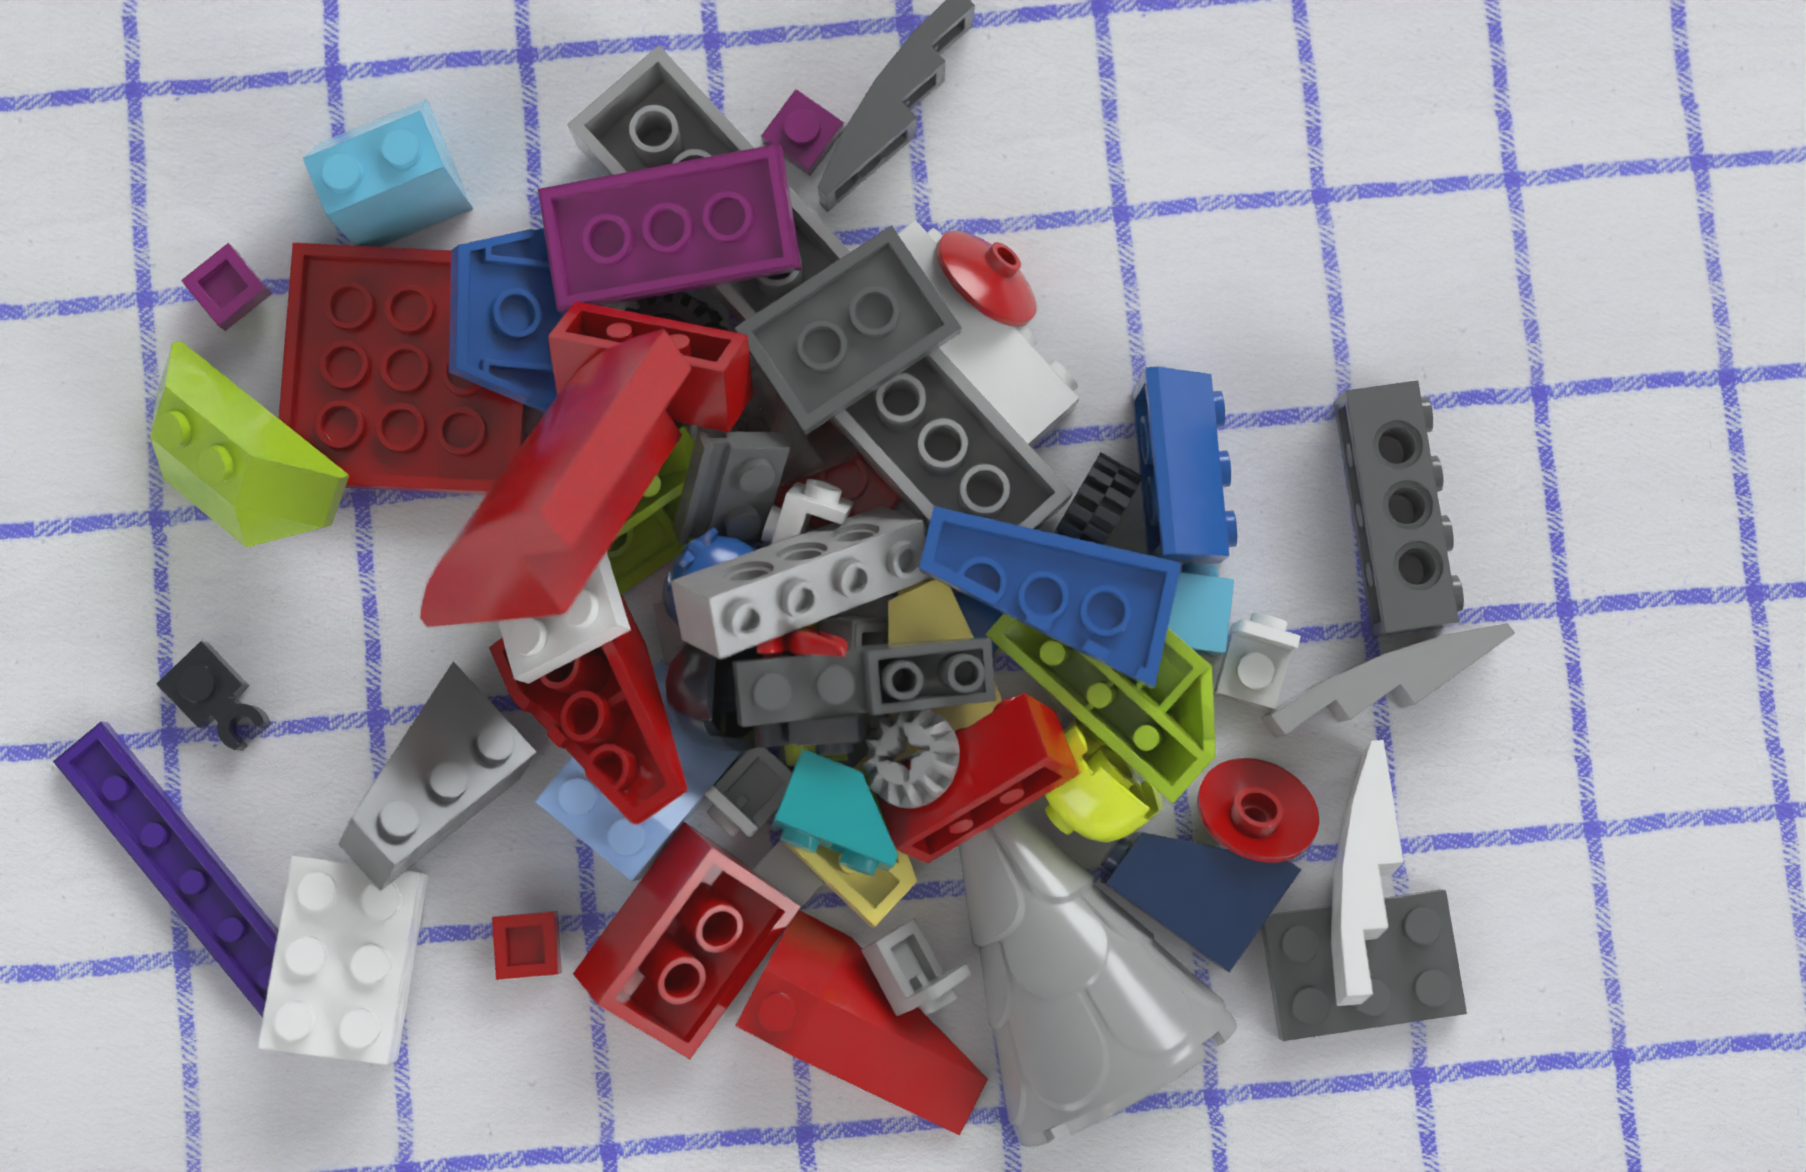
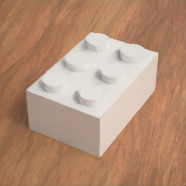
(342, 963)

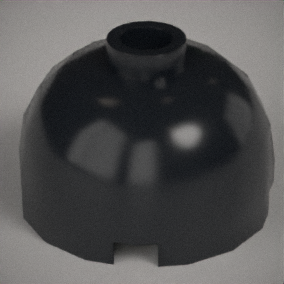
(703, 698)

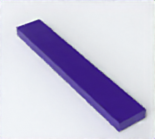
(174, 858)

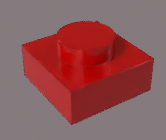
(526, 945)

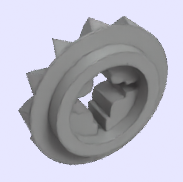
(929, 772)

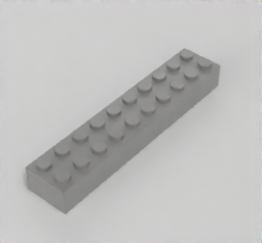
(919, 431)

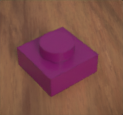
(803, 131)
(226, 287)

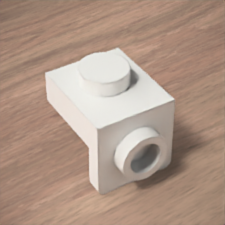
(800, 504)

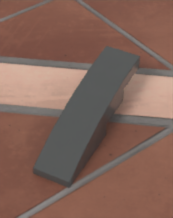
(884, 116)

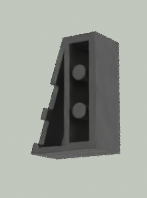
(436, 780)

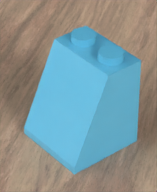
(388, 177)

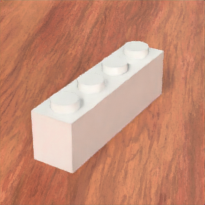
(996, 355)

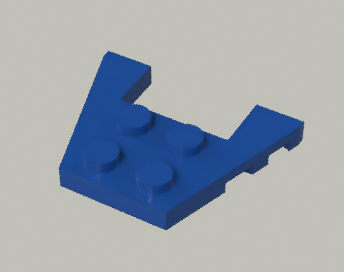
(504, 316)

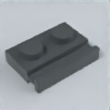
(731, 485)

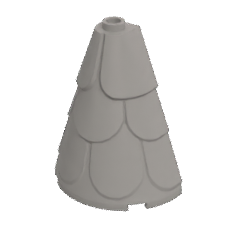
(1075, 987)

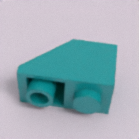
(836, 810)

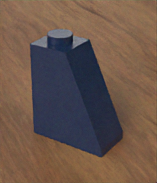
(1198, 891)

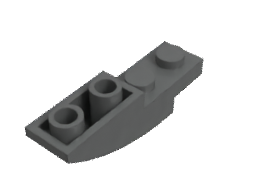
(864, 681)

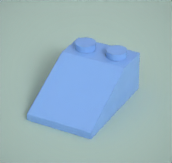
(599, 824)

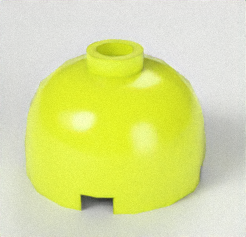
(1105, 797)

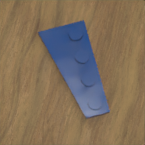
(1073, 590)

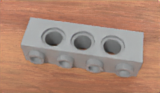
(799, 581)

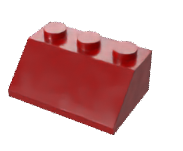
(685, 941)

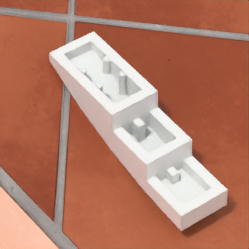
(1366, 850)

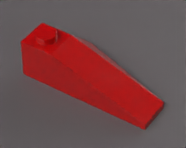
(609, 720)
(832, 1013)

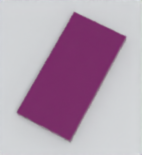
(670, 228)

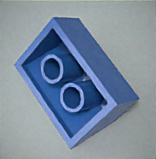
(1183, 466)

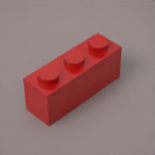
(718, 359)
(1001, 768)

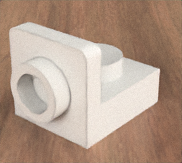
(1256, 661)

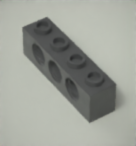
(1381, 540)

